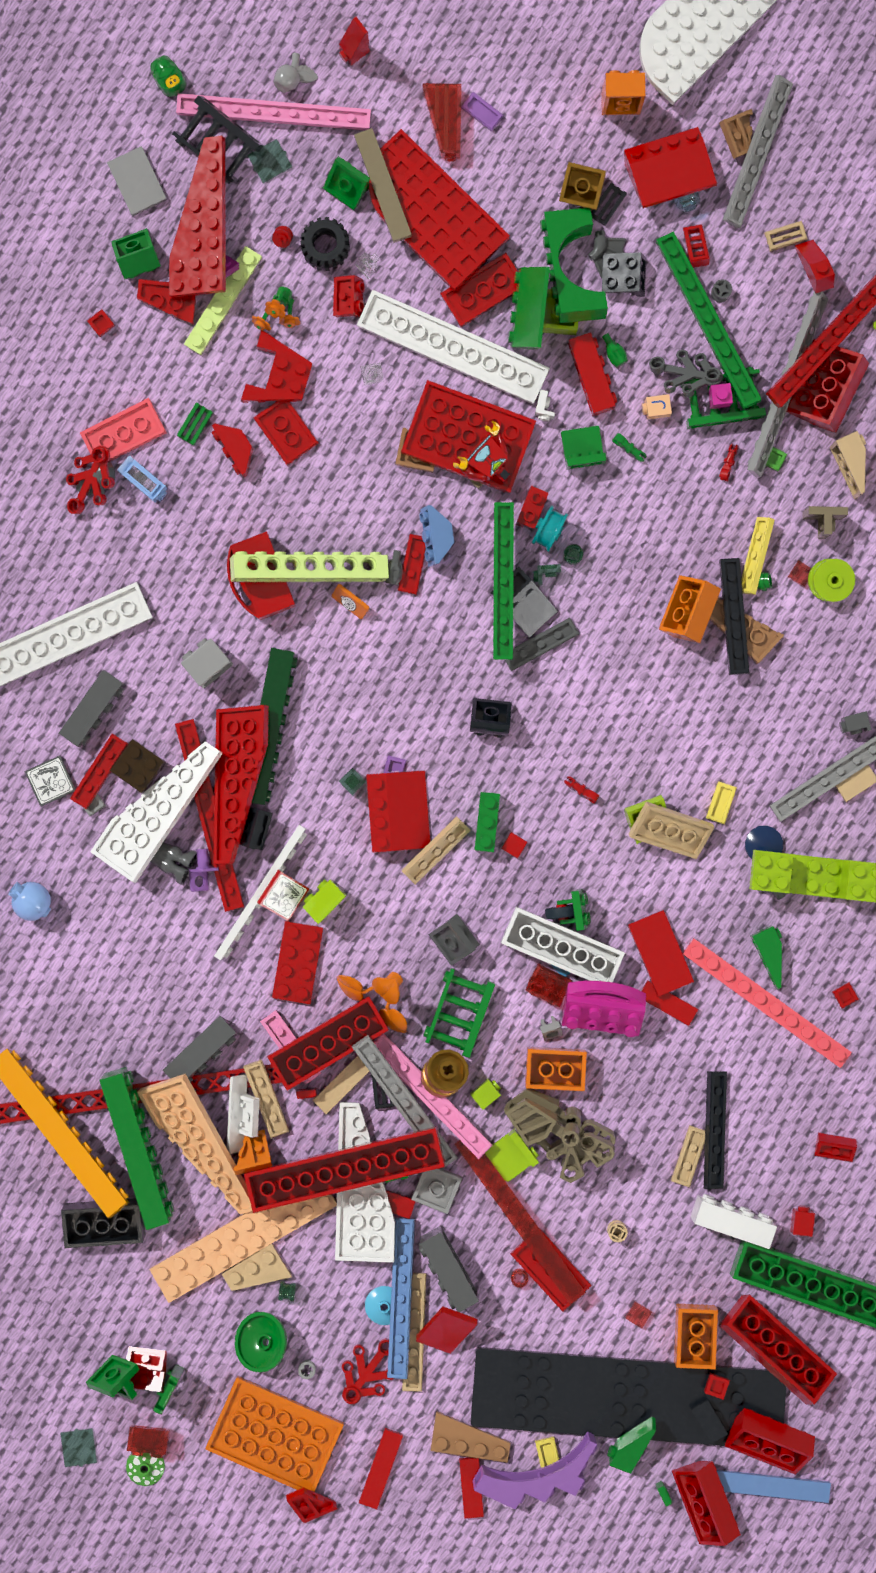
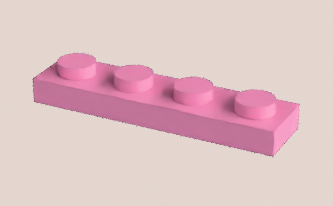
(281, 1033)

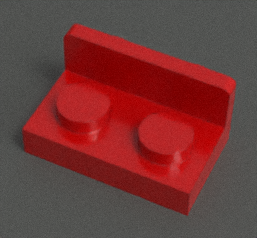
(348, 296)
(532, 507)

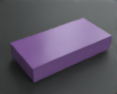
(482, 111)

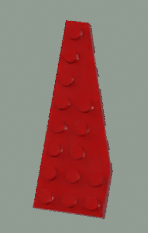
(243, 741)

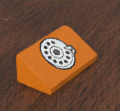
(350, 601)

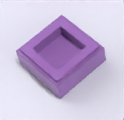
(394, 764)

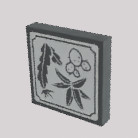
(50, 781)

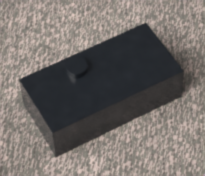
(88, 1226)

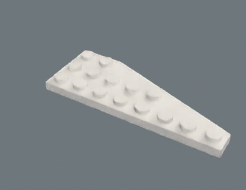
(363, 1214)

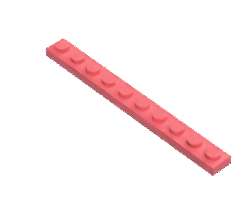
(767, 1003)

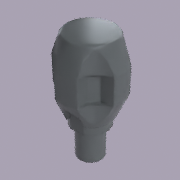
(395, 569)

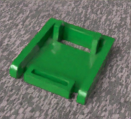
(173, 1379)

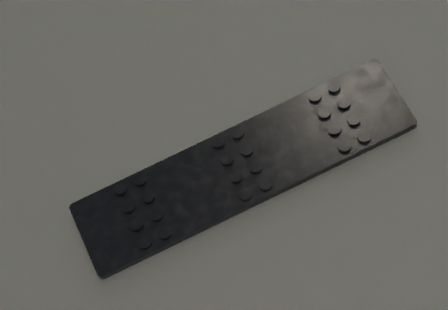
(611, 1394)

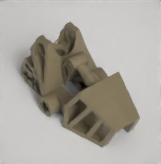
(538, 1114)

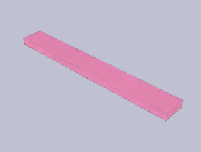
(441, 1107)

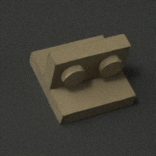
(826, 518)

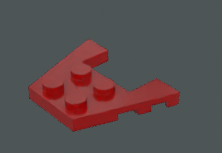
(287, 375)

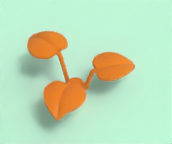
(386, 988)

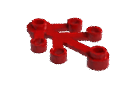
(87, 475)
(365, 1374)

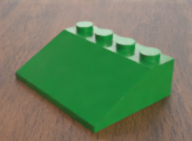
(529, 307)

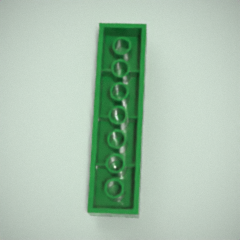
(136, 1147)
(806, 1282)

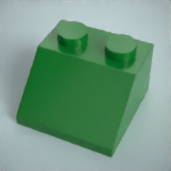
(135, 254)

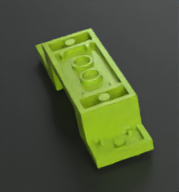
(813, 876)

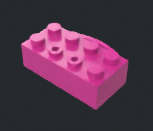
(604, 1007)

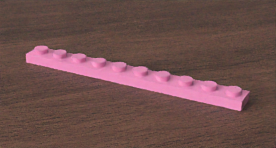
(280, 112)

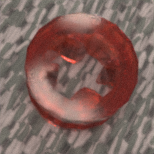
(518, 1284)

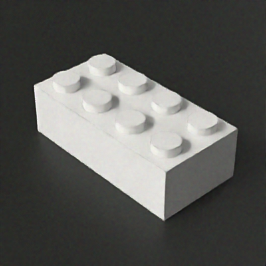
(733, 1221)

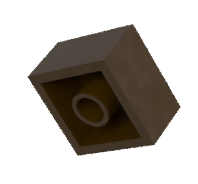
(138, 766)

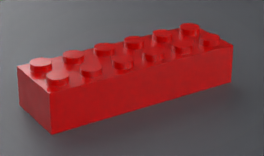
(326, 1043)
(778, 1349)

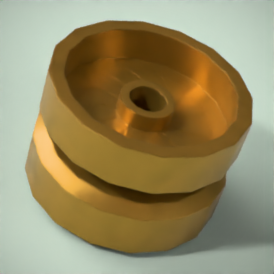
(445, 1062)

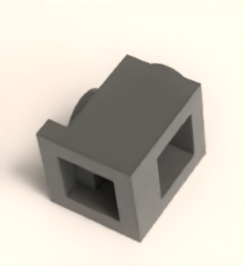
(855, 723)

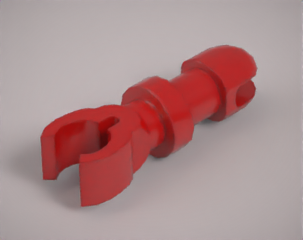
(728, 463)
(587, 793)

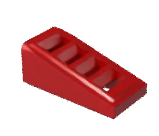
(698, 258)

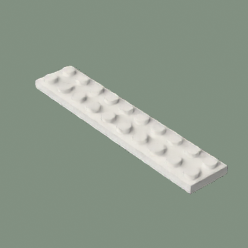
(453, 347)
(72, 632)

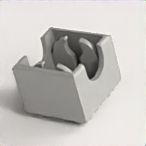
(206, 662)

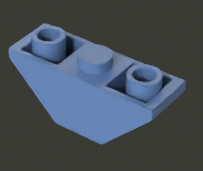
(436, 534)

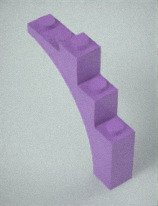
(540, 1483)

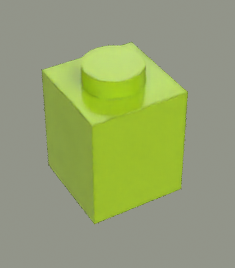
(486, 1093)

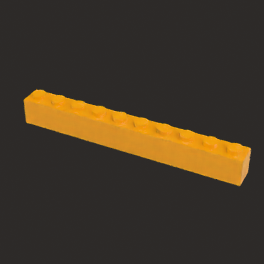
(60, 1134)

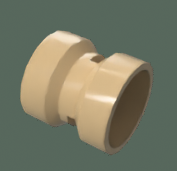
(616, 1227)

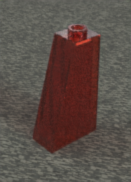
(444, 111)

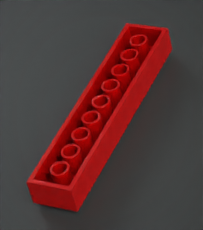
(345, 1169)

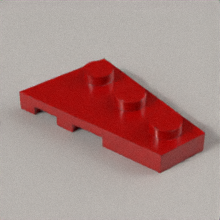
(157, 295)

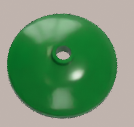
(252, 1345)

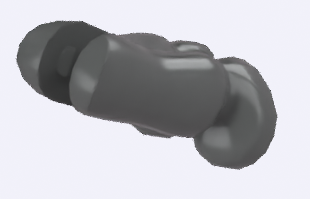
(166, 858)

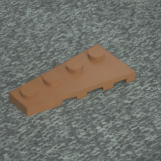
(759, 636)
(462, 1439)

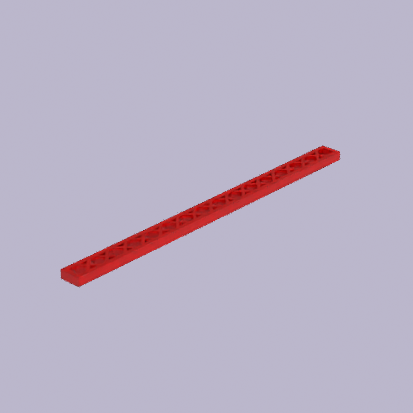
(8, 1119)

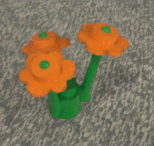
(276, 308)

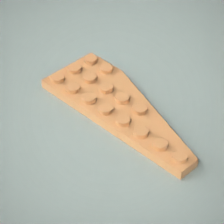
(182, 1116)

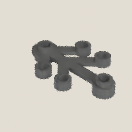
(709, 377)

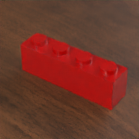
(591, 374)

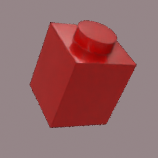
(802, 1221)

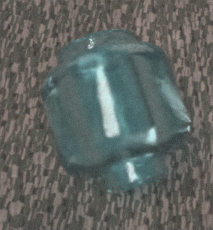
(688, 202)

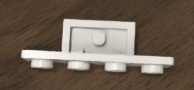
(242, 1114)

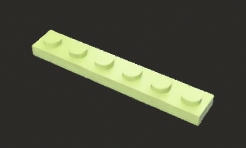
(222, 302)

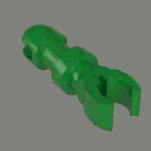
(622, 442)

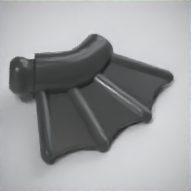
(603, 246)

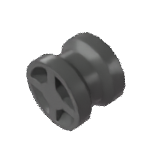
(724, 287)

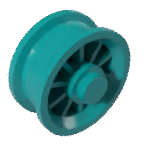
(549, 528)

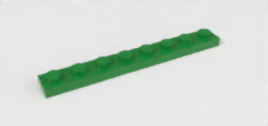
(503, 581)

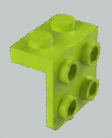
(511, 1155)

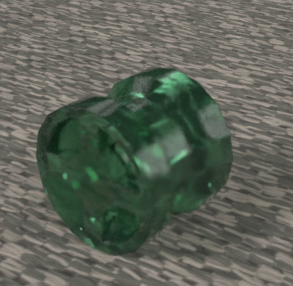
(573, 551)
(287, 1291)

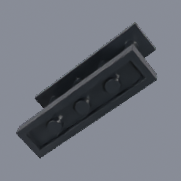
(220, 119)

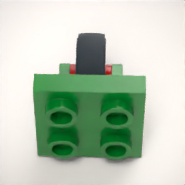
(578, 909)

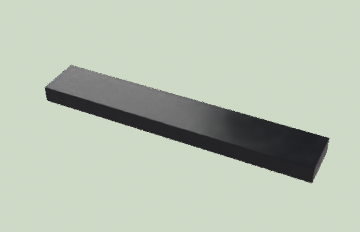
(734, 616)
(715, 1129)

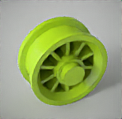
(831, 580)

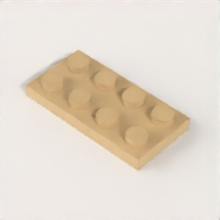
(671, 830)

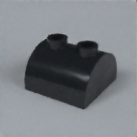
(490, 717)

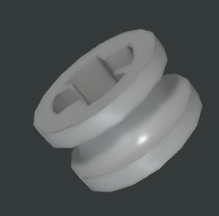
(302, 1365)

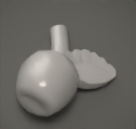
(289, 76)

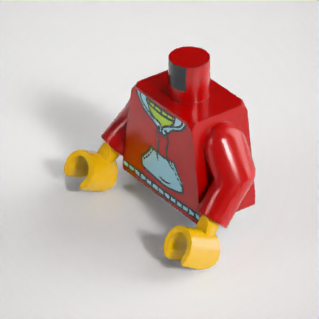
(486, 458)

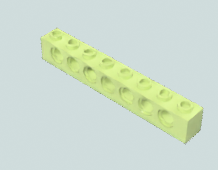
(241, 572)

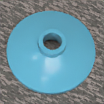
(374, 1300)

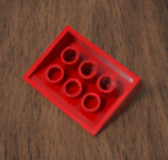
(669, 167)
(829, 390)
(398, 811)

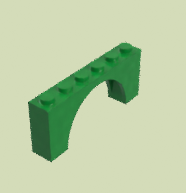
(572, 301)

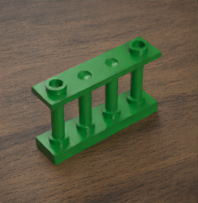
(715, 417)
(472, 1026)

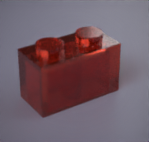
(148, 1440)

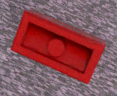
(835, 1147)

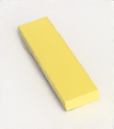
(756, 554)

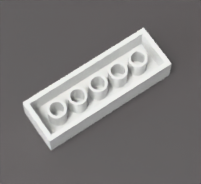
(561, 947)

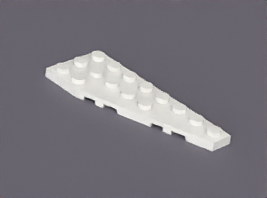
(141, 829)

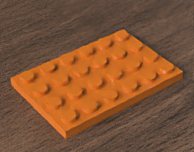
(274, 1435)

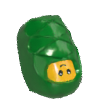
(168, 76)

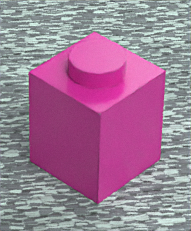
(720, 396)

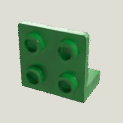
(582, 447)

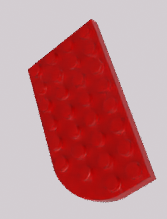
(444, 221)

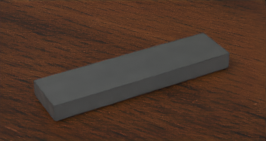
(542, 643)

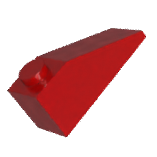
(354, 42)
(816, 266)

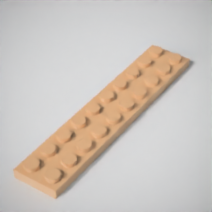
(233, 1244)

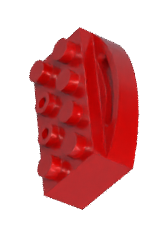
(265, 597)

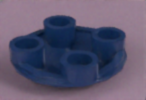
(763, 839)

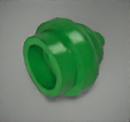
(765, 581)

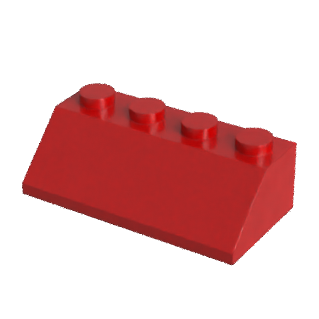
(770, 1441)
(706, 1503)

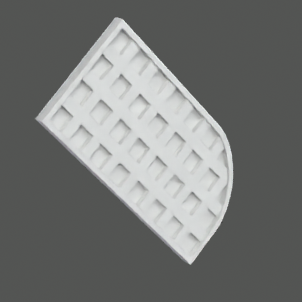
(689, 37)

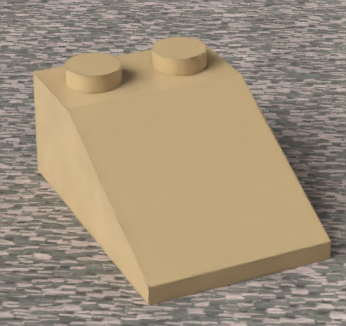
(851, 458)

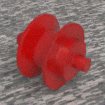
(282, 236)

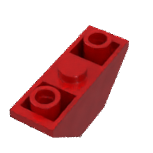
(235, 446)

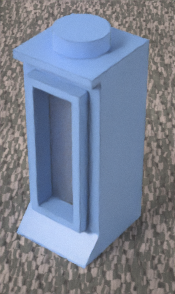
(143, 479)

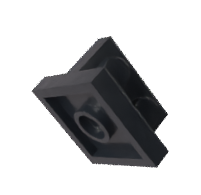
(256, 828)

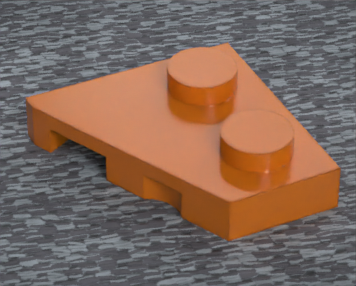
(253, 1154)

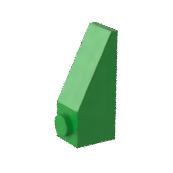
(770, 951)
(631, 1445)

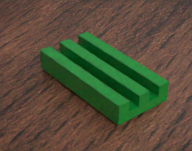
(202, 409)

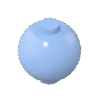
(30, 900)

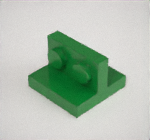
(346, 183)
(114, 1378)

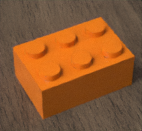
(623, 93)
(689, 609)
(555, 1069)
(695, 1336)

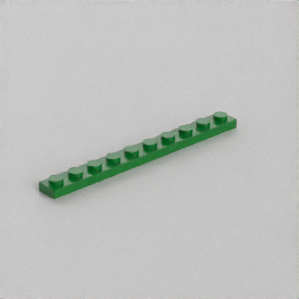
(708, 320)

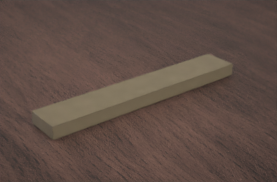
(382, 185)

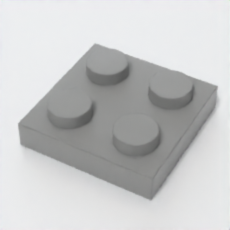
(437, 1189)

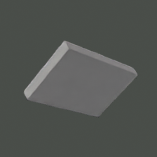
(136, 181)

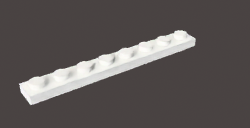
(246, 916)

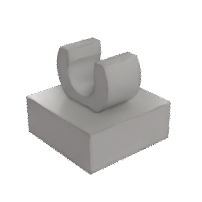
(550, 1030)

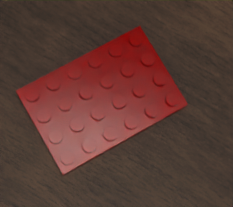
(454, 425)

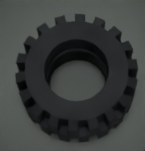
(329, 259)

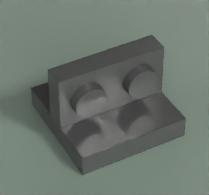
(454, 939)

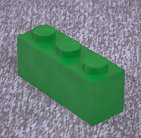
(487, 822)

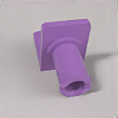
(201, 870)

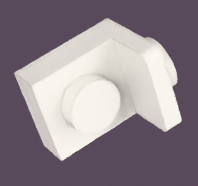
(543, 402)

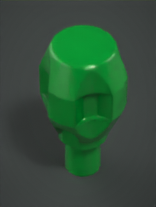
(615, 351)

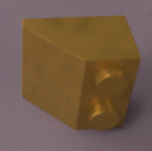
(582, 186)

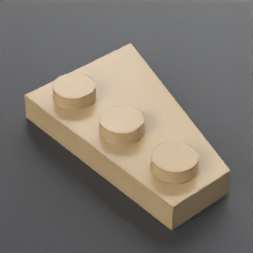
(257, 1269)

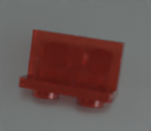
(548, 985)

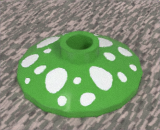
(145, 1478)

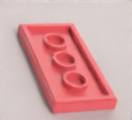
(125, 430)

